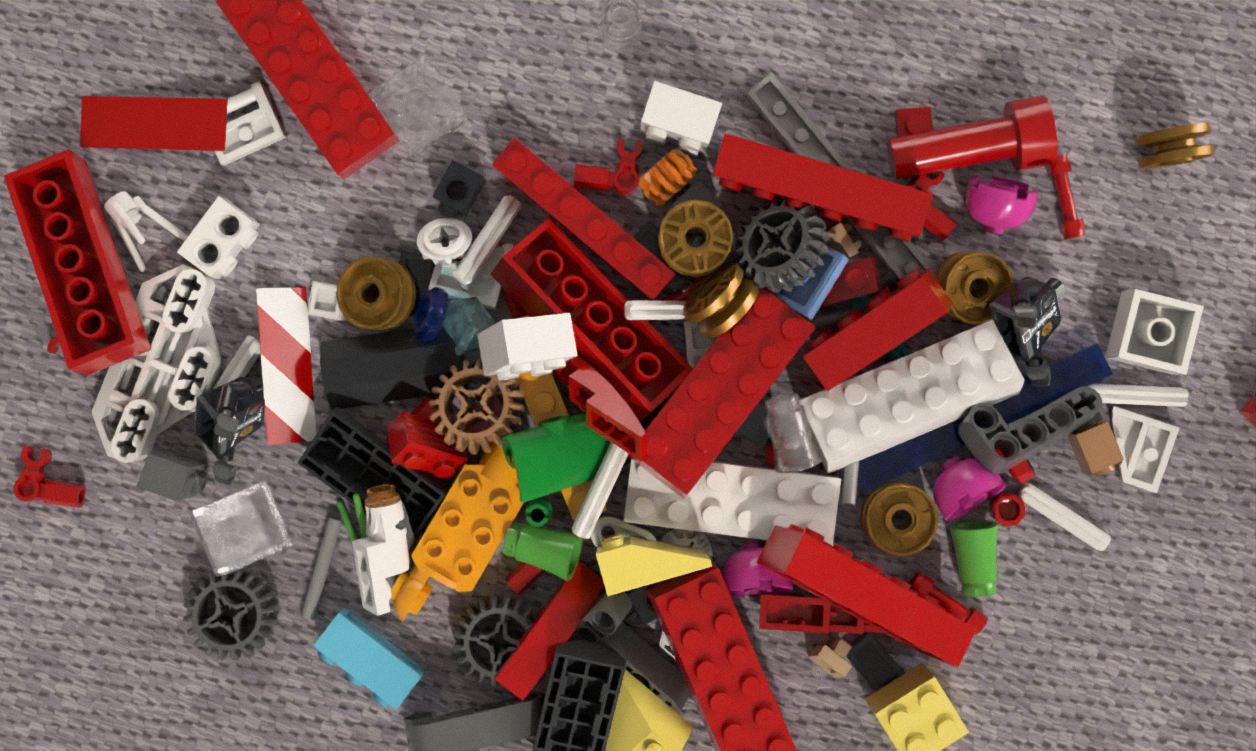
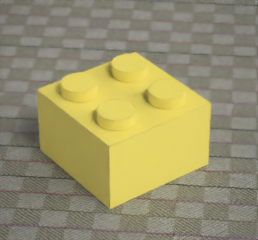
(916, 712)

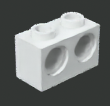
(212, 232)

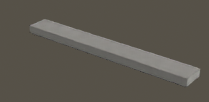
(805, 139)

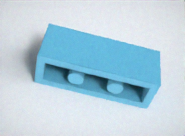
(368, 659)

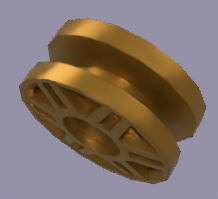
(1174, 145)
(701, 217)
(960, 270)
(357, 288)
(720, 300)
(919, 524)

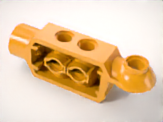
(462, 532)

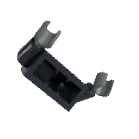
(1026, 319)
(227, 418)

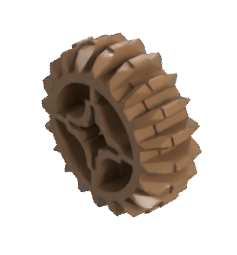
(467, 415)

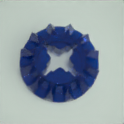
(430, 314)

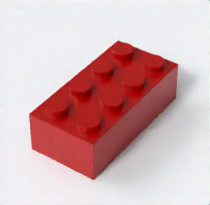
(878, 329)

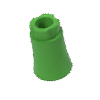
(544, 548)
(976, 556)

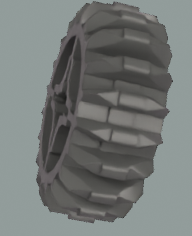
(764, 258)
(235, 625)
(484, 637)

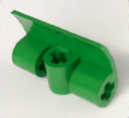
(554, 455)

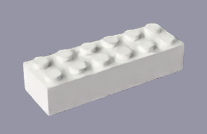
(911, 396)
(736, 501)

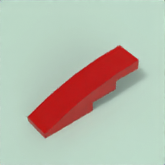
(604, 407)
(806, 614)
(552, 627)

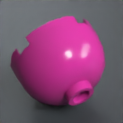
(1000, 203)
(964, 487)
(744, 574)

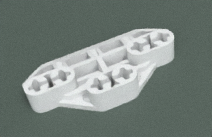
(164, 367)

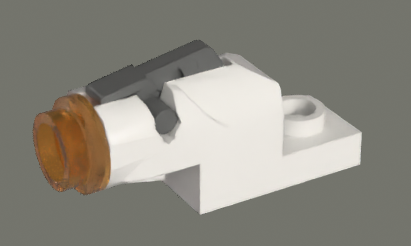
(385, 548)

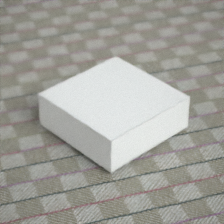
(324, 301)

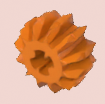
(667, 177)

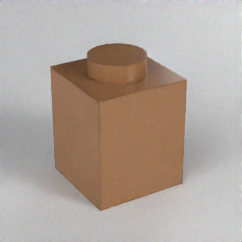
(1096, 448)

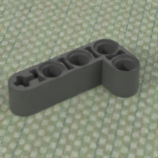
(1036, 426)
(605, 626)
(474, 726)

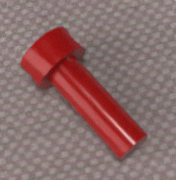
(1024, 135)

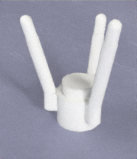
(125, 214)

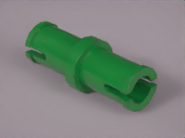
(534, 519)

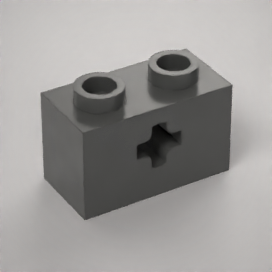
(173, 475)

